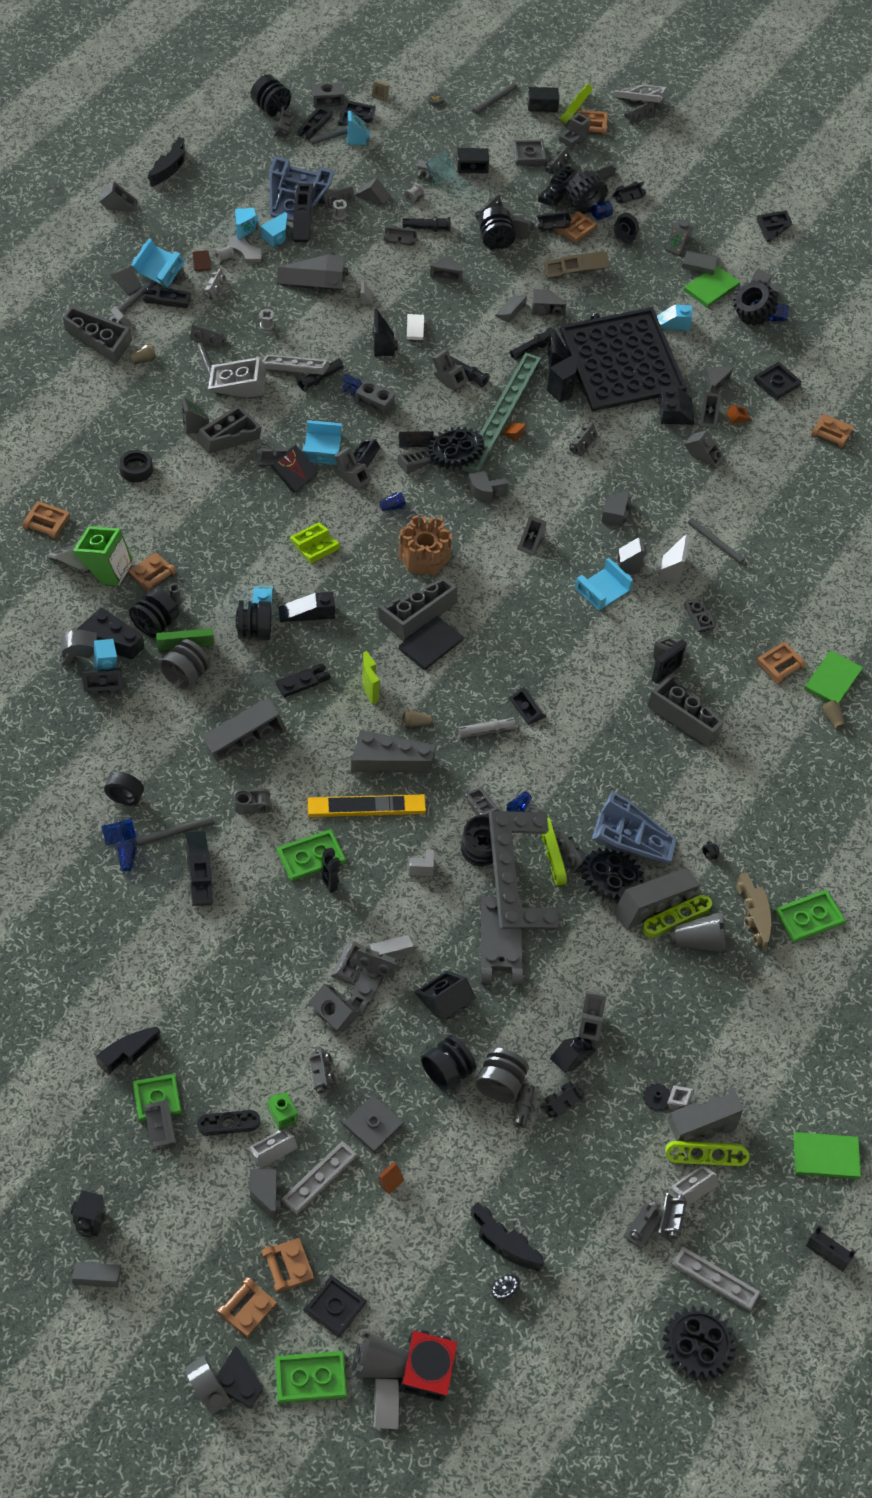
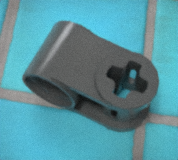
(252, 801)

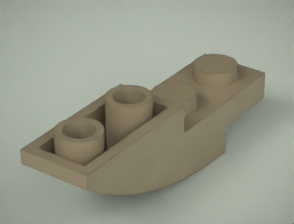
(576, 264)
(758, 914)

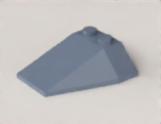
(284, 184)
(631, 831)

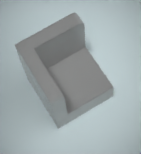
(422, 866)

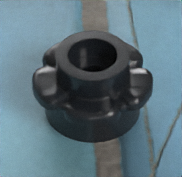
(713, 849)

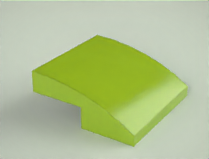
(315, 542)
(369, 678)

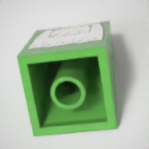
(104, 554)

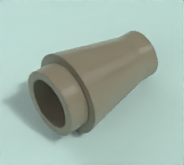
(143, 354)
(834, 713)
(415, 719)

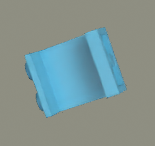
(157, 264)
(322, 442)
(605, 585)

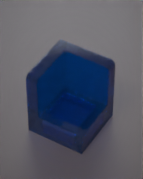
(118, 831)

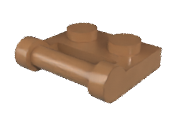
(597, 119)
(579, 229)
(834, 427)
(48, 515)
(150, 567)
(777, 658)
(295, 1263)
(253, 1311)

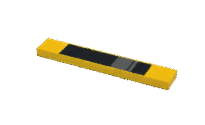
(366, 805)

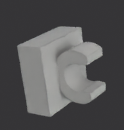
(422, 167)
(119, 317)

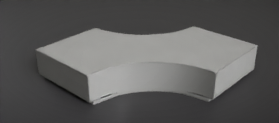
(241, 246)

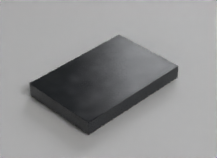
(431, 643)

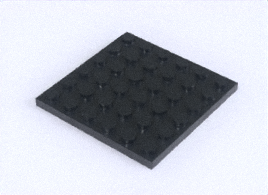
(622, 358)

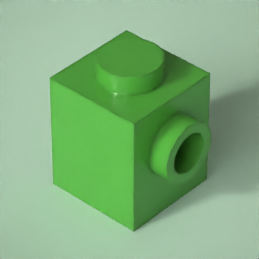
(282, 1110)

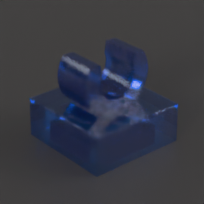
(351, 382)

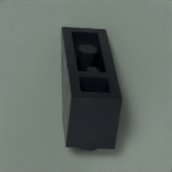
(311, 607)

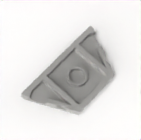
(643, 92)

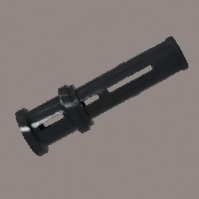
(435, 223)
(539, 340)
(473, 373)
(314, 379)

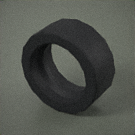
(140, 475)
(124, 788)

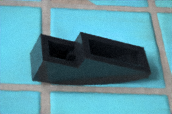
(127, 1049)

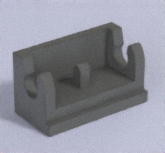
(160, 1125)

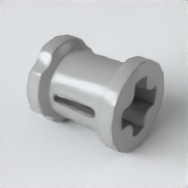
(413, 192)
(339, 211)
(224, 253)
(266, 319)

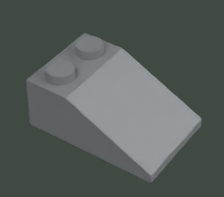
(238, 378)

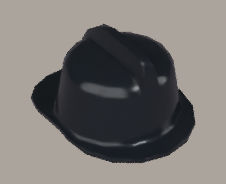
(626, 227)

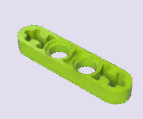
(576, 103)
(554, 856)
(676, 915)
(707, 1150)

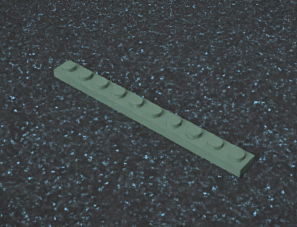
(505, 408)

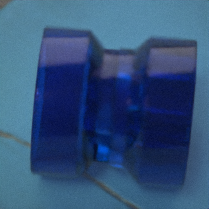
(599, 211)

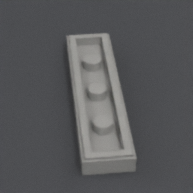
(295, 364)
(319, 1178)
(716, 1279)

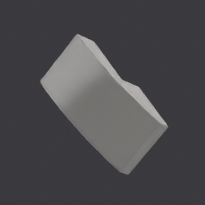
(386, 1403)

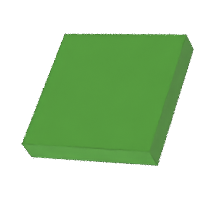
(157, 1090)

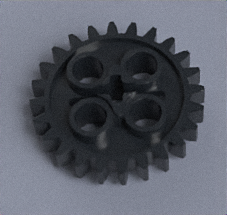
(456, 447)
(610, 873)
(692, 1361)

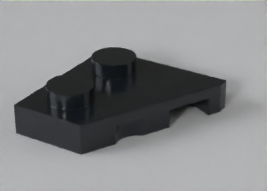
(363, 111)
(773, 224)
(239, 1379)

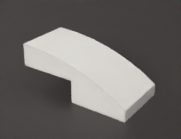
(415, 327)

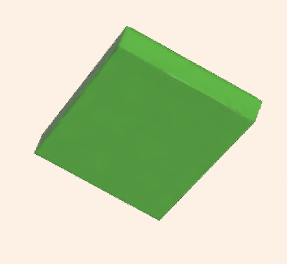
(711, 288)
(169, 640)
(833, 677)
(305, 855)
(810, 916)
(826, 1155)
(310, 1377)

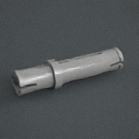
(494, 726)

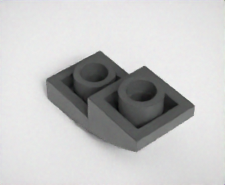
(699, 615)

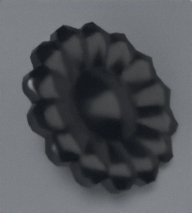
(656, 1096)
(505, 1287)

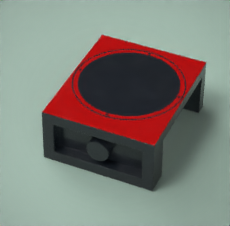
(428, 1365)

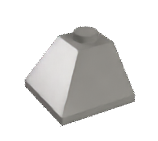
(68, 557)
(673, 562)

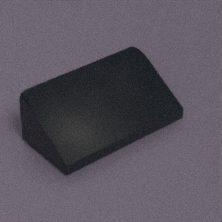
(366, 451)
(527, 706)

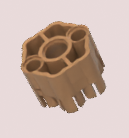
(425, 547)

